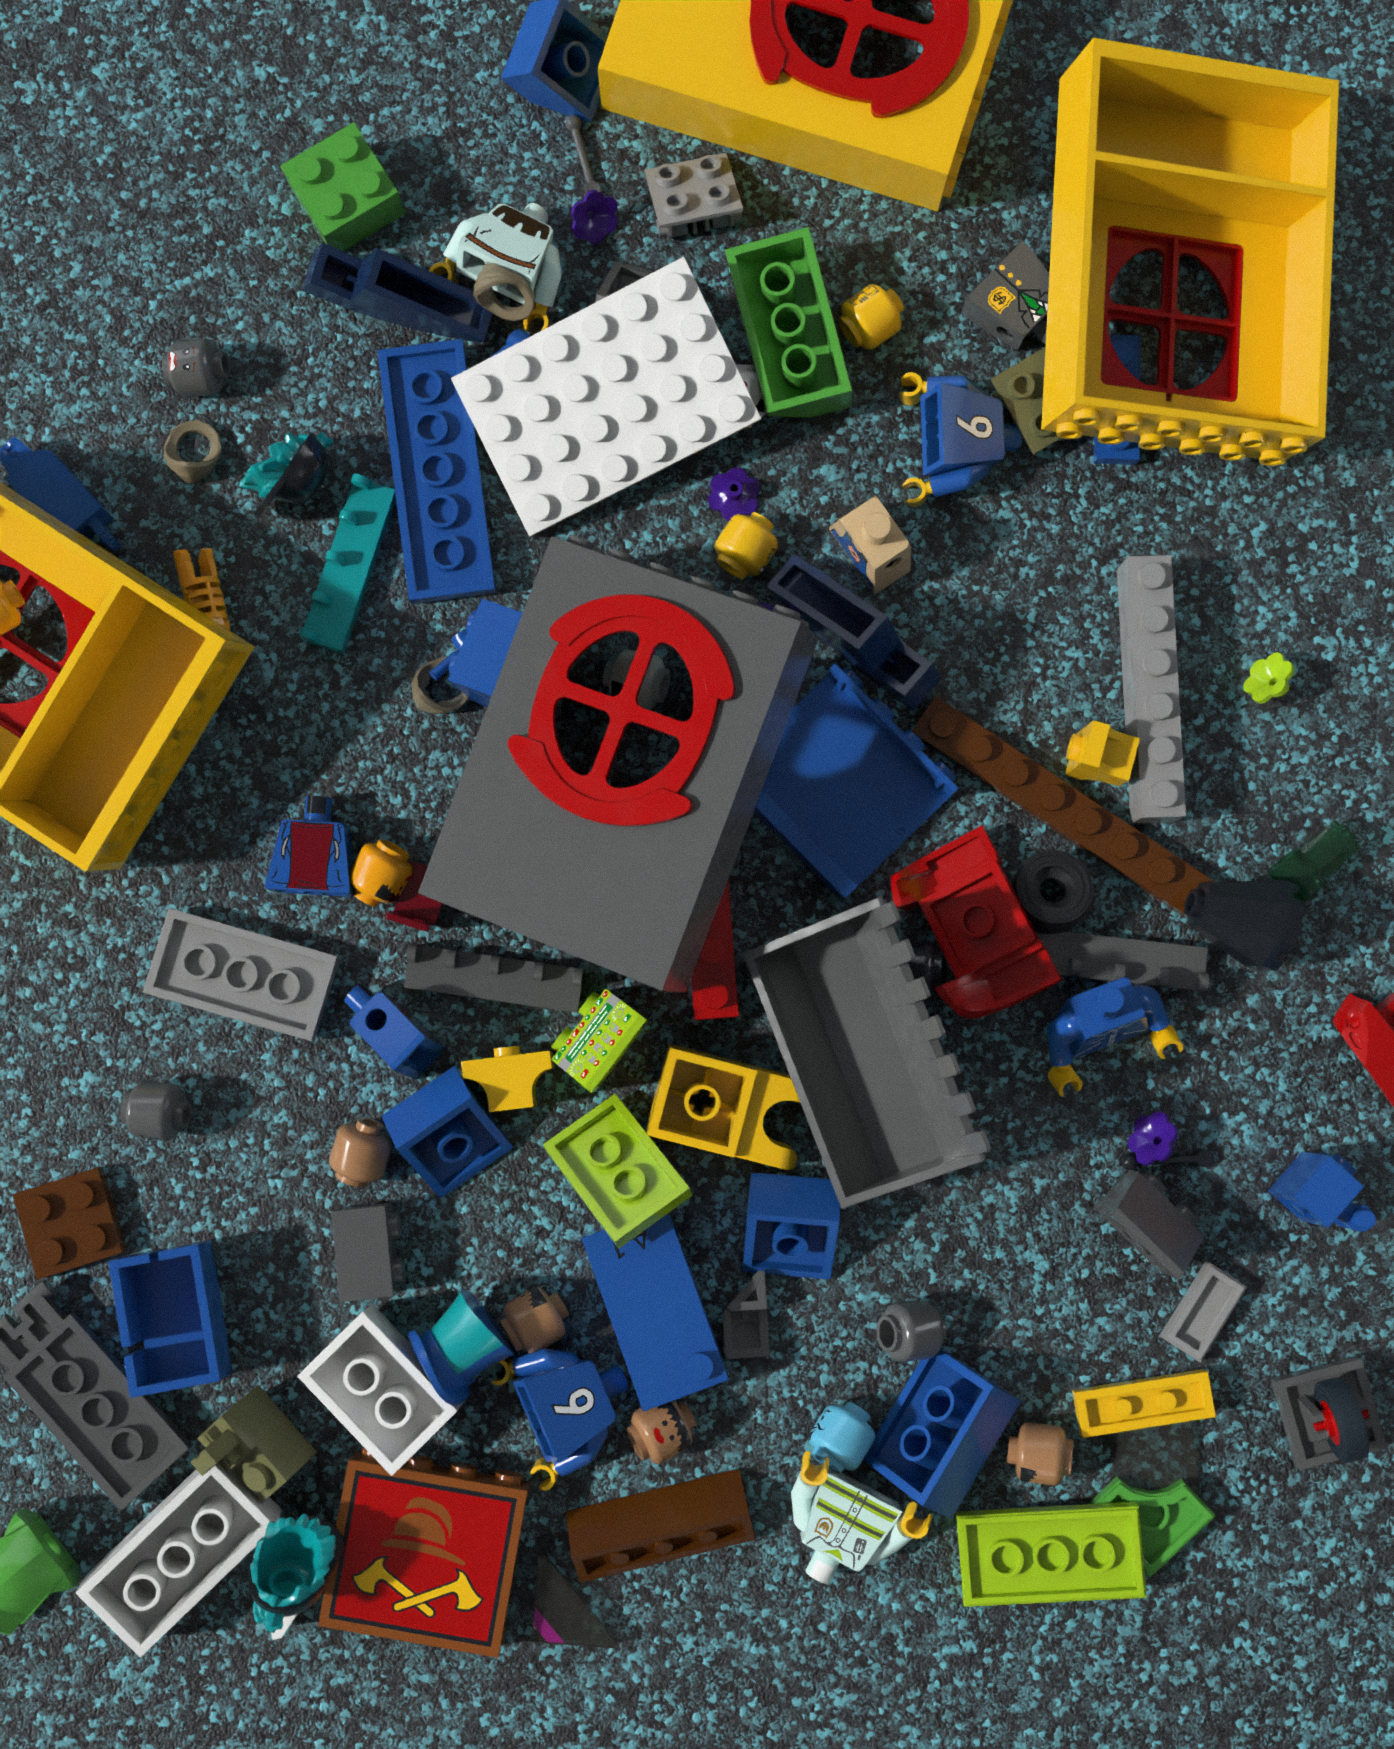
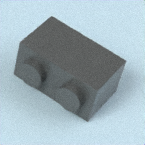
(367, 1252)

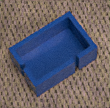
(177, 1310)

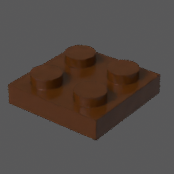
(69, 1222)

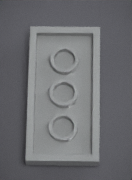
(241, 974)

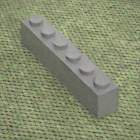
(1151, 688)

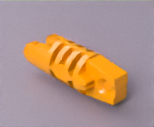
(202, 591)

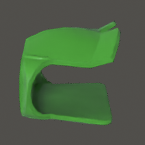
(31, 1568)

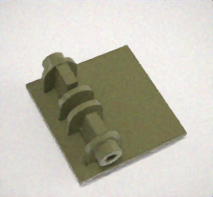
(1022, 394)

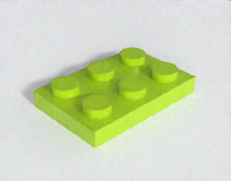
(617, 1170)

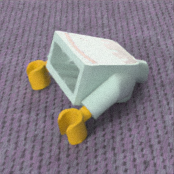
(514, 242)

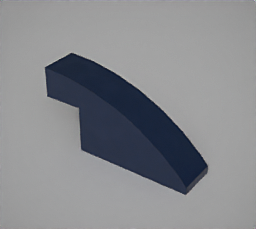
(396, 293)
(855, 631)

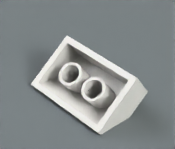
(378, 1389)

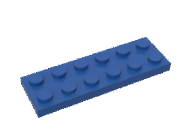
(436, 473)

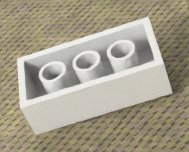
(176, 1556)

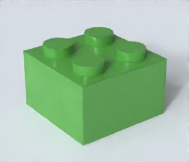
(343, 188)

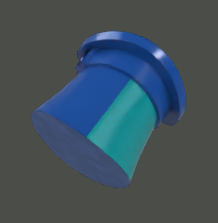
(459, 1347)

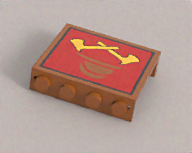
(426, 1553)

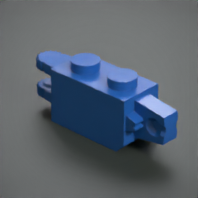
(56, 490)

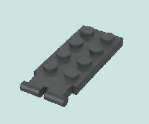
(85, 1398)

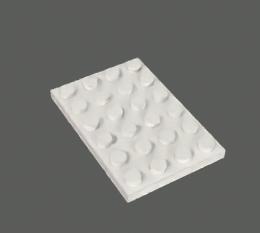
(606, 397)

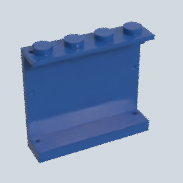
(848, 783)

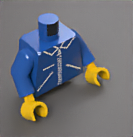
(1102, 1019)

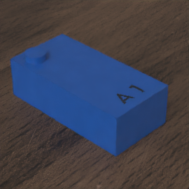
(656, 1313)

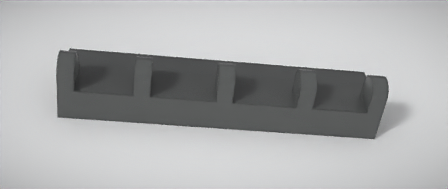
(1139, 960)
(494, 978)

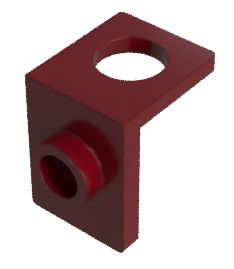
(413, 908)

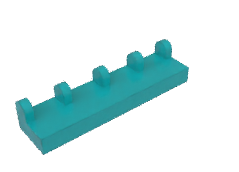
(349, 565)

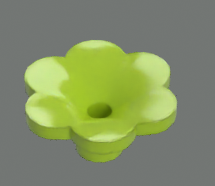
(1269, 678)

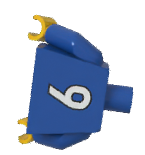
(959, 433)
(564, 1406)

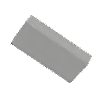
(1203, 1311)

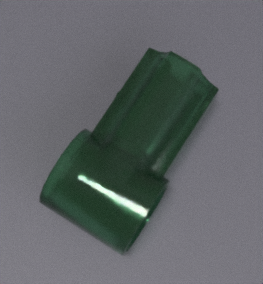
(1315, 859)

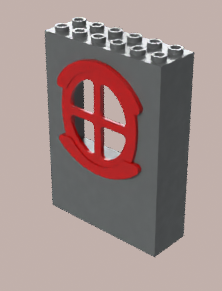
(605, 867)

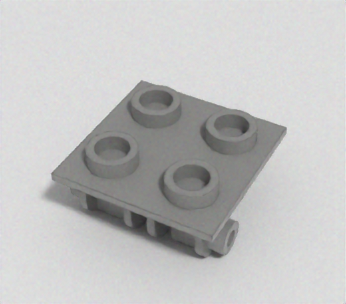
(694, 193)

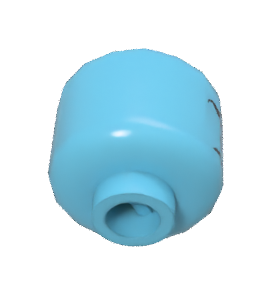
(842, 1437)

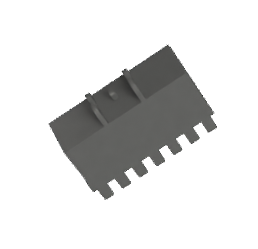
(865, 1053)

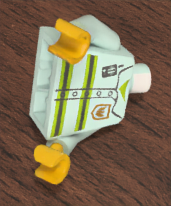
(848, 1520)

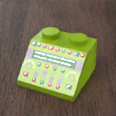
(598, 1040)

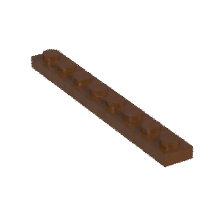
(1058, 805)

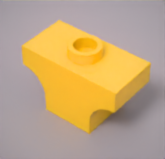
(1101, 754)
(509, 1076)

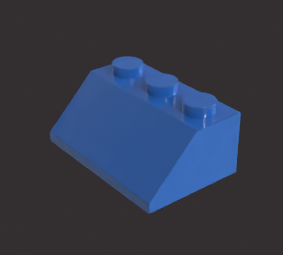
(941, 1432)

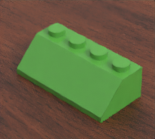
(790, 326)

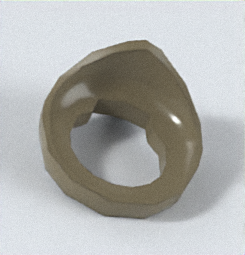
(495, 275)
(192, 471)
(421, 698)

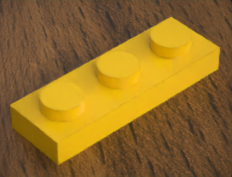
(1143, 1403)

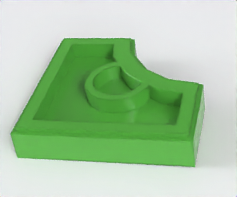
(1167, 1517)

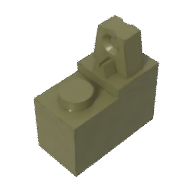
(256, 1443)

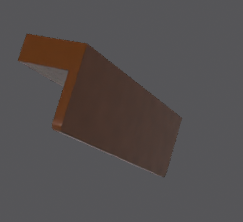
(659, 1525)

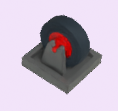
(1329, 1413)

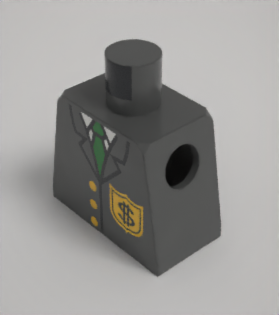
(1012, 299)

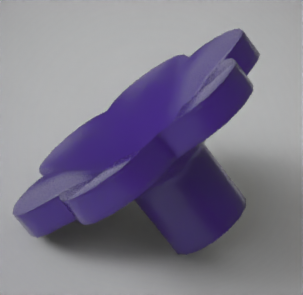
(594, 217)
(730, 502)
(1153, 1138)

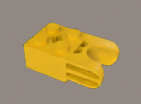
(737, 1110)

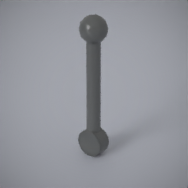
(574, 124)

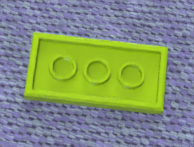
(1051, 1554)

